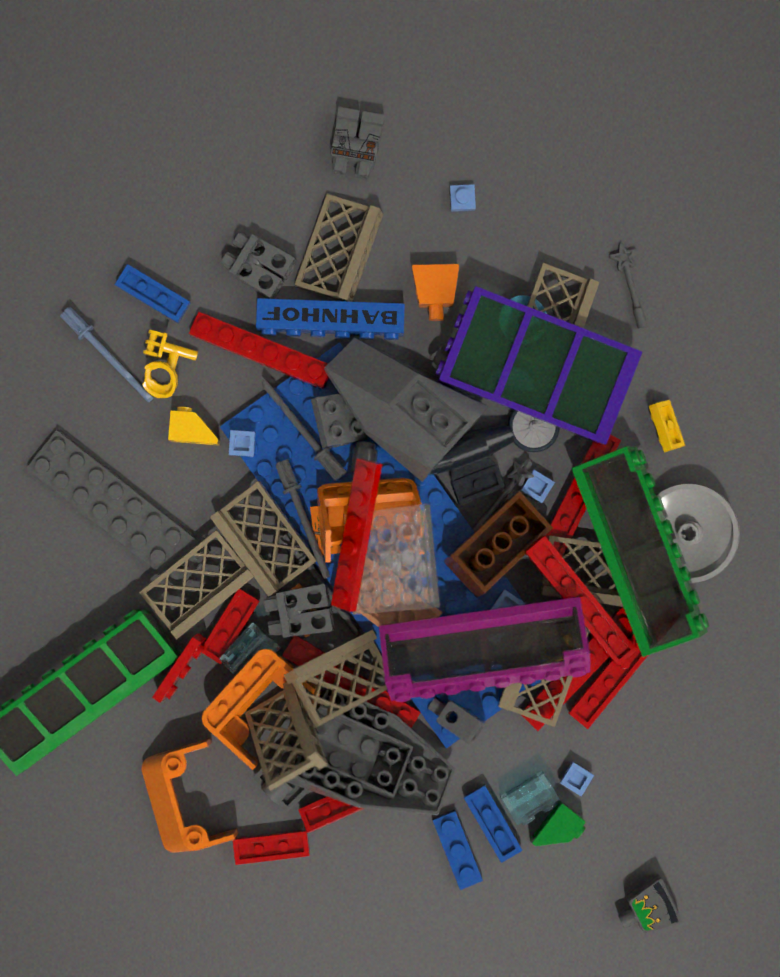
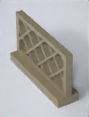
(360, 249)
(583, 299)
(247, 551)
(602, 595)
(209, 601)
(327, 662)
(510, 694)
(305, 731)

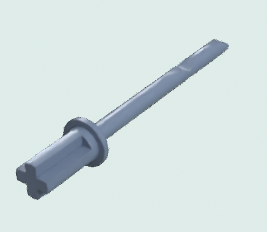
(83, 330)

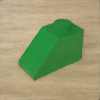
(559, 826)

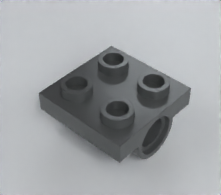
(336, 422)
(285, 795)

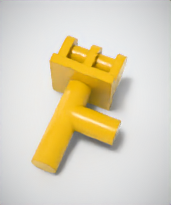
(173, 350)

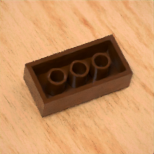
(497, 544)

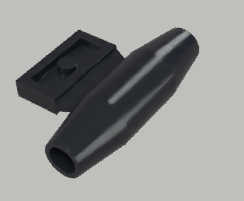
(469, 460)

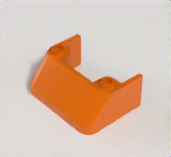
(334, 502)
(224, 713)
(158, 776)

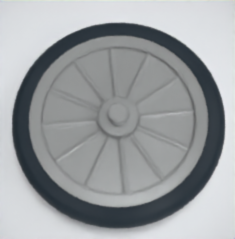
(531, 433)

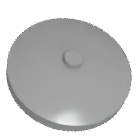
(702, 527)

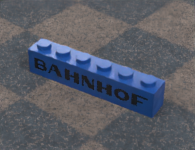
(330, 318)

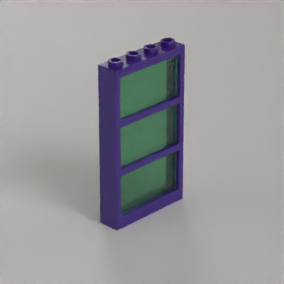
(538, 365)

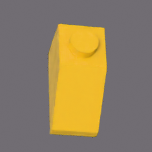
(190, 428)

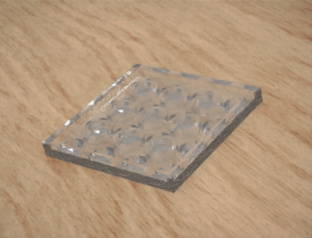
(399, 562)

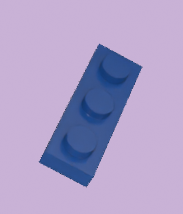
(152, 293)
(492, 823)
(457, 850)

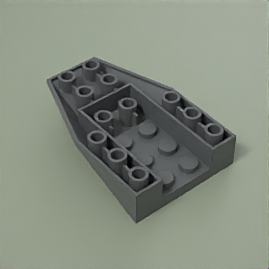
(402, 405)
(376, 762)

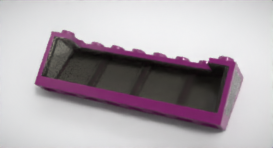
(485, 649)

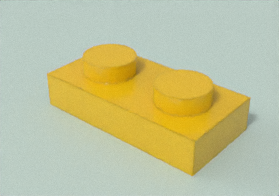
(666, 425)

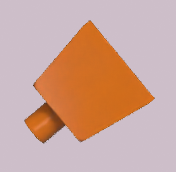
(435, 287)

